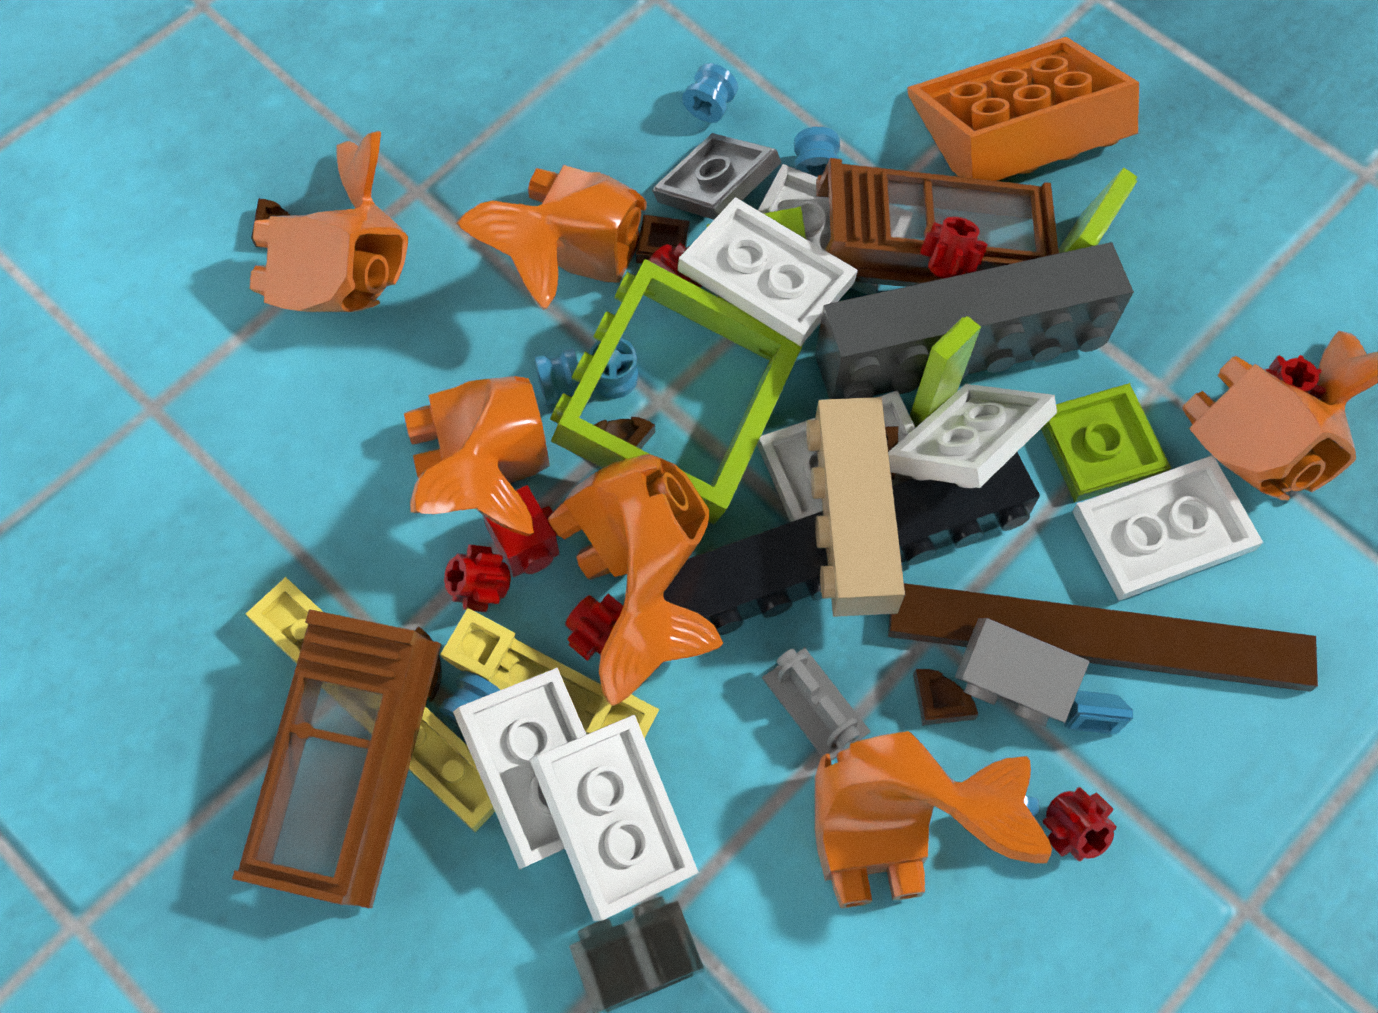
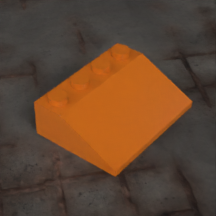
(1027, 110)

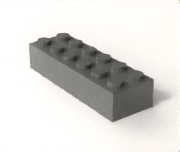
(1022, 309)

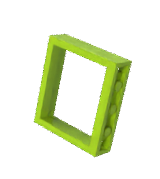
(716, 315)

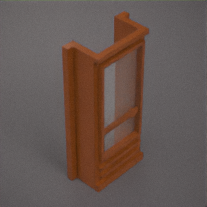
(885, 215)
(339, 760)

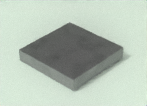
(716, 175)

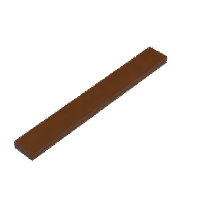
(1116, 637)

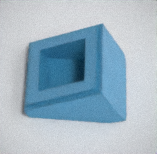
(1098, 713)

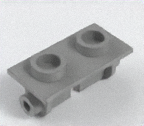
(815, 703)

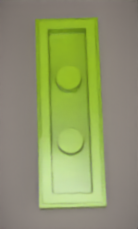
(944, 368)

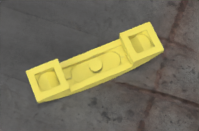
(496, 655)

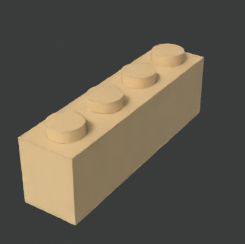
(857, 508)

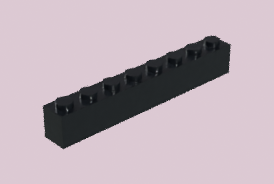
(785, 564)

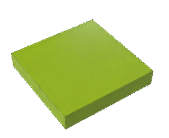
(1100, 213)
(1103, 442)

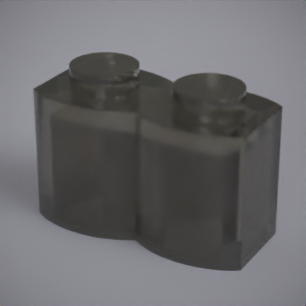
(636, 956)

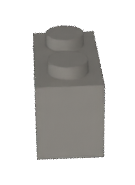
(1022, 671)

